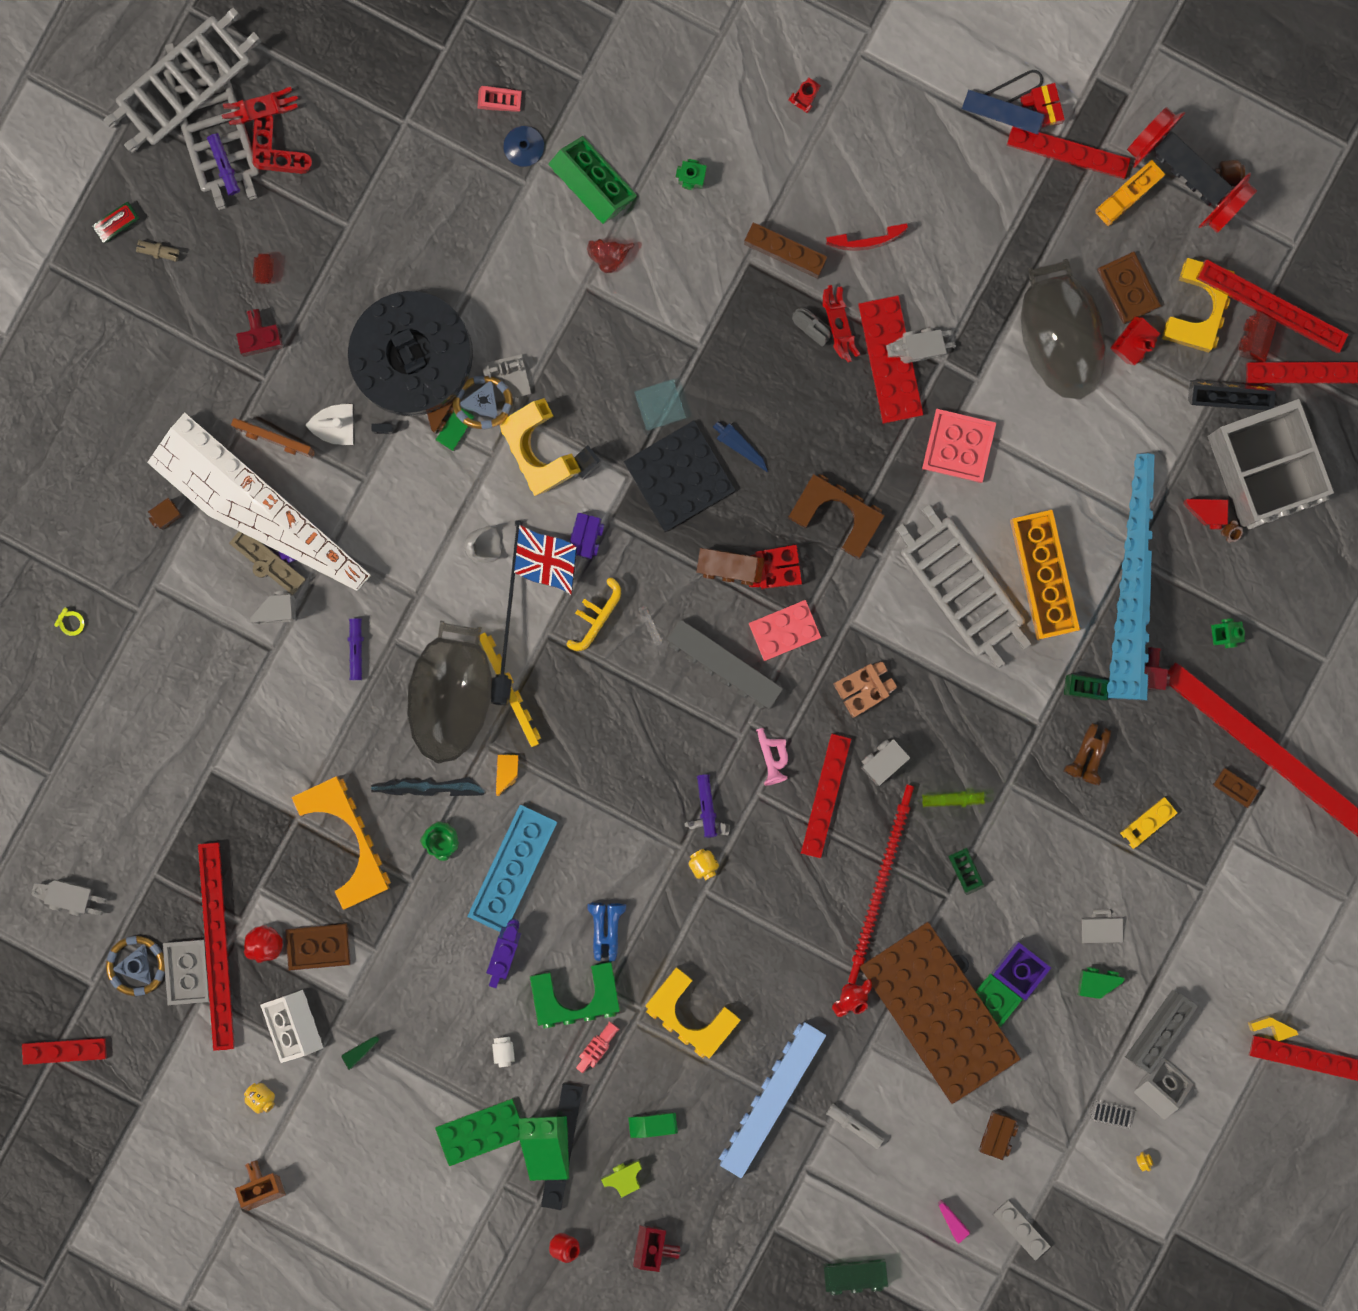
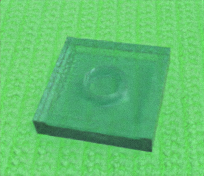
(660, 405)

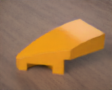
(506, 772)

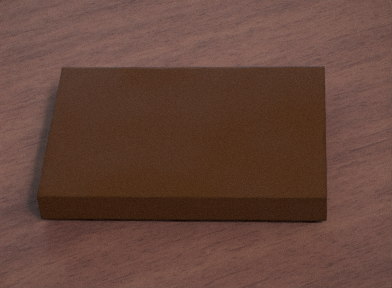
(1128, 287)
(317, 947)

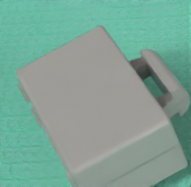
(1102, 929)

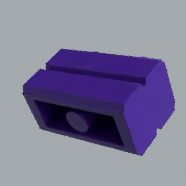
(585, 535)

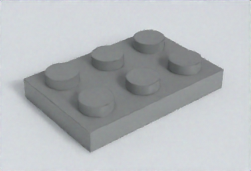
(186, 972)

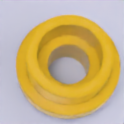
(1144, 1161)

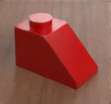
(1209, 512)

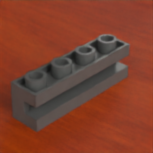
(1161, 1031)

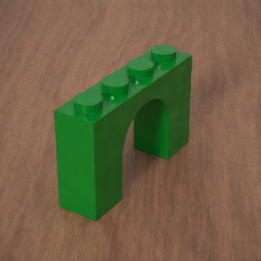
(551, 1011)

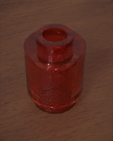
(263, 269)

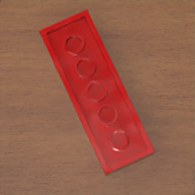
(892, 378)

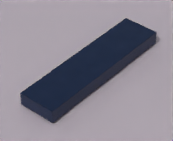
(1003, 112)

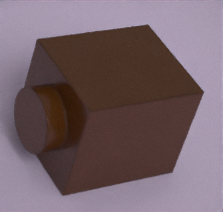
(164, 514)

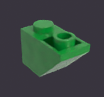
(1096, 984)

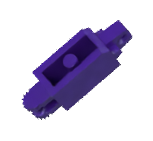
(504, 952)

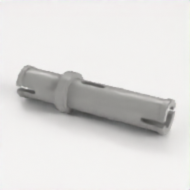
(846, 1120)

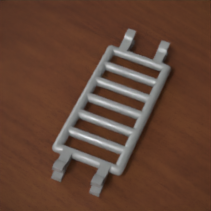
(198, 99)
(195, 148)
(983, 571)

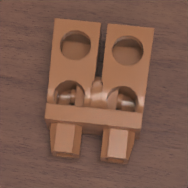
(870, 685)

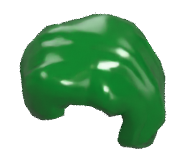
(440, 840)

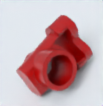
(801, 98)

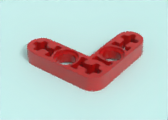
(266, 151)

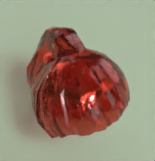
(608, 255)

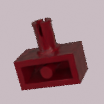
(258, 338)
(1157, 678)
(651, 1249)

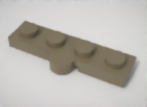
(267, 563)

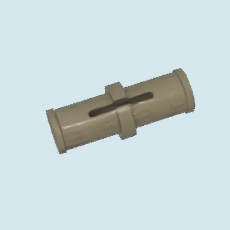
(157, 250)

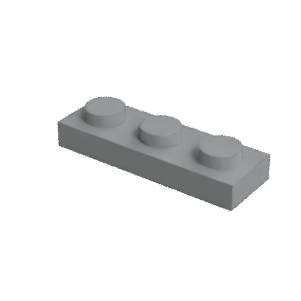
(1021, 1230)

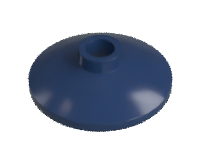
(523, 156)

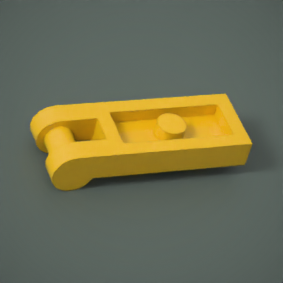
(1149, 822)

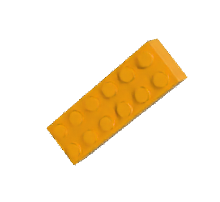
(1044, 575)

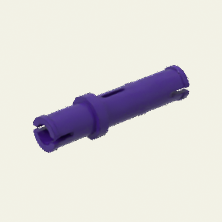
(226, 172)
(355, 643)
(708, 815)

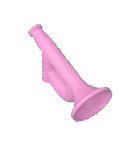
(774, 775)

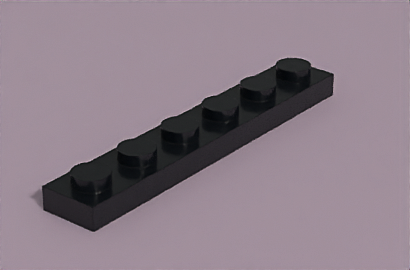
(569, 1107)

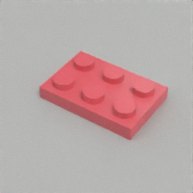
(784, 630)

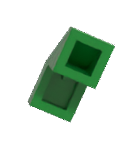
(653, 1125)

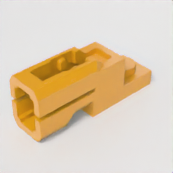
(1129, 193)

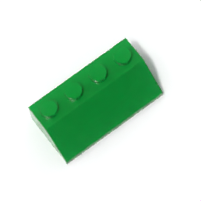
(592, 179)

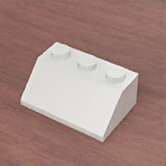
(291, 1026)

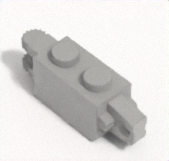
(920, 346)
(68, 896)

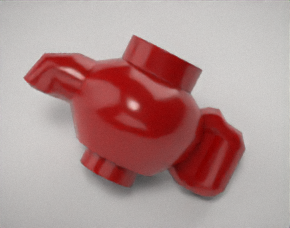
(853, 999)

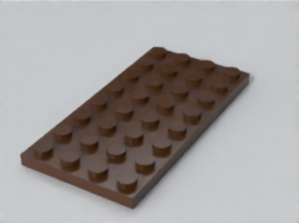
(940, 1012)

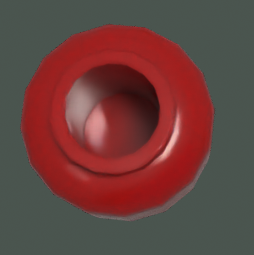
(564, 1247)

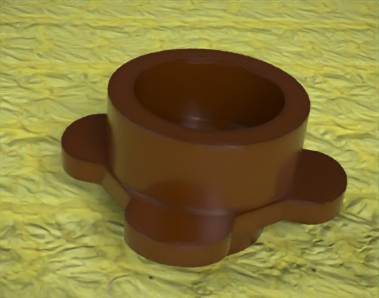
(1232, 531)

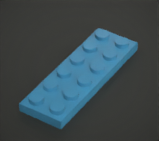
(512, 868)

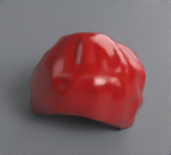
(262, 944)

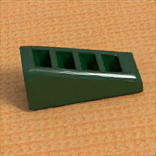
(1070, 683)
(975, 887)
(354, 1055)

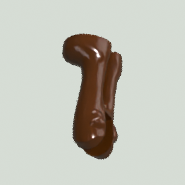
(1099, 746)

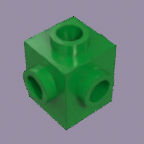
(694, 181)
(1228, 633)

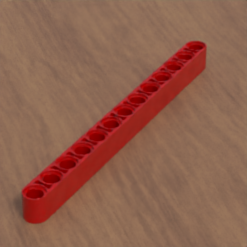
(1264, 747)

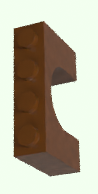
(819, 492)

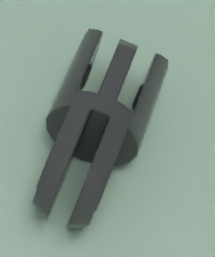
(812, 326)

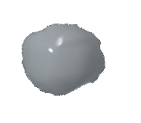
(483, 545)

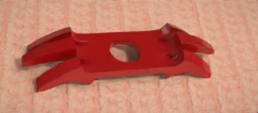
(270, 101)
(836, 309)

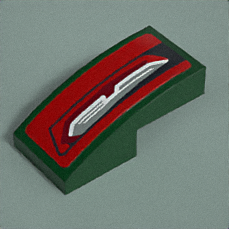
(115, 222)

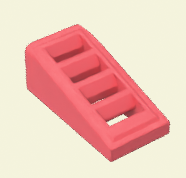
(483, 90)

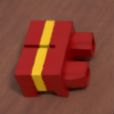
(1045, 101)

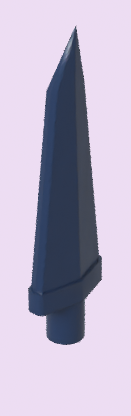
(735, 441)

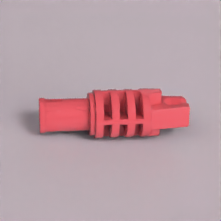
(597, 1048)

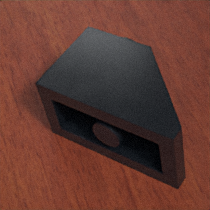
(587, 462)

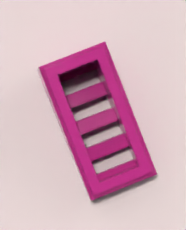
(957, 1228)

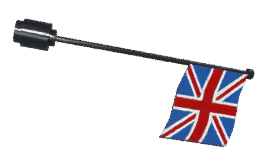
(542, 561)

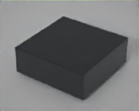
(382, 428)

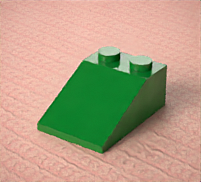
(545, 1147)

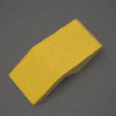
(1279, 1029)

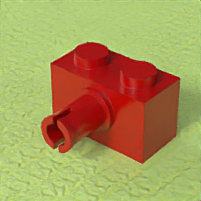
(1135, 341)

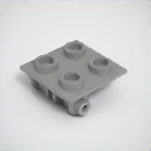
(512, 373)

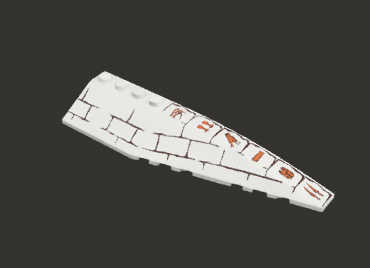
(243, 501)

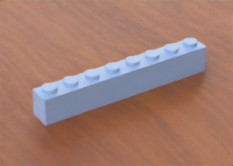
(772, 1099)

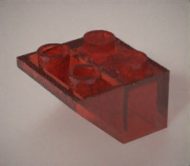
(1257, 338)

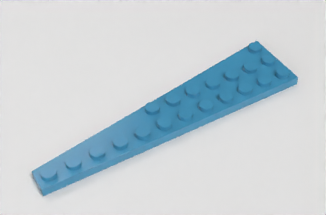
(1133, 614)

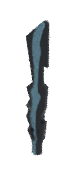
(426, 787)

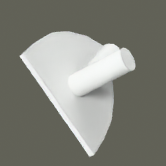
(334, 424)

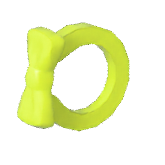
(65, 612)

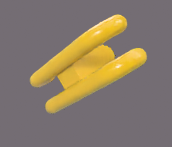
(598, 623)

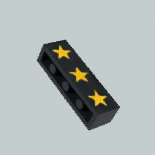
(1231, 395)

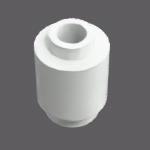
(503, 1052)

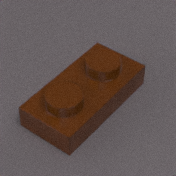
(1235, 788)

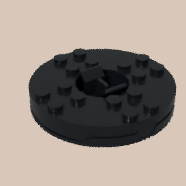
(410, 353)

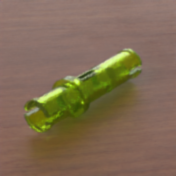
(953, 799)

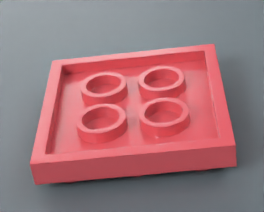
(959, 446)

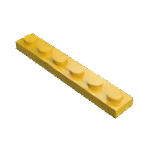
(515, 698)

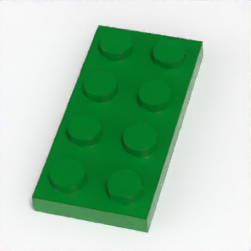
(479, 1132)

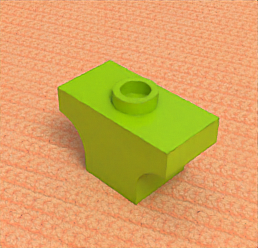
(623, 1178)

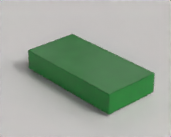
(453, 431)

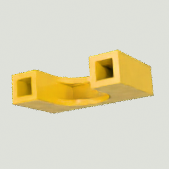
(1203, 334)
(518, 431)
(705, 1039)

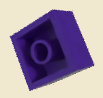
(1021, 970)

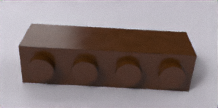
(785, 250)

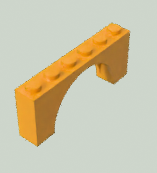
(368, 877)

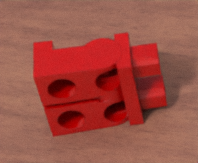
(772, 574)

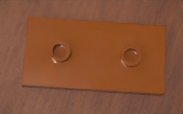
(254, 432)

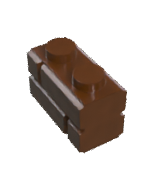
(998, 1135)

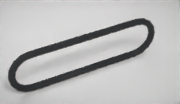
(1016, 78)

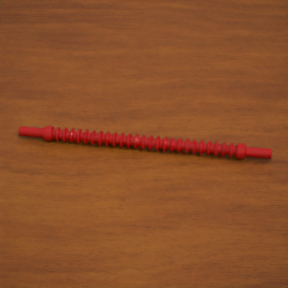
(859, 959)

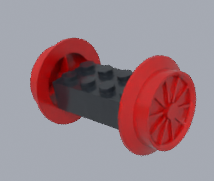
(1192, 168)

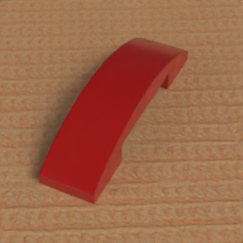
(841, 241)

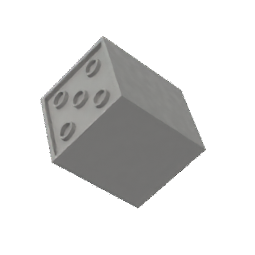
(1270, 465)

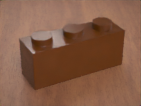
(730, 566)

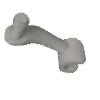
(722, 828)

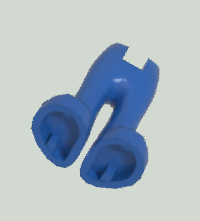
(614, 912)

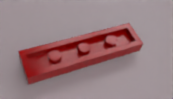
(64, 1051)

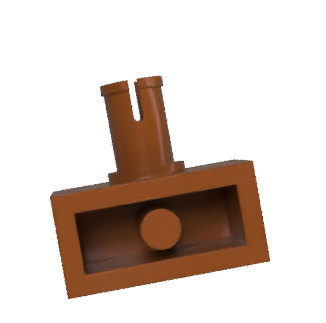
(260, 1189)

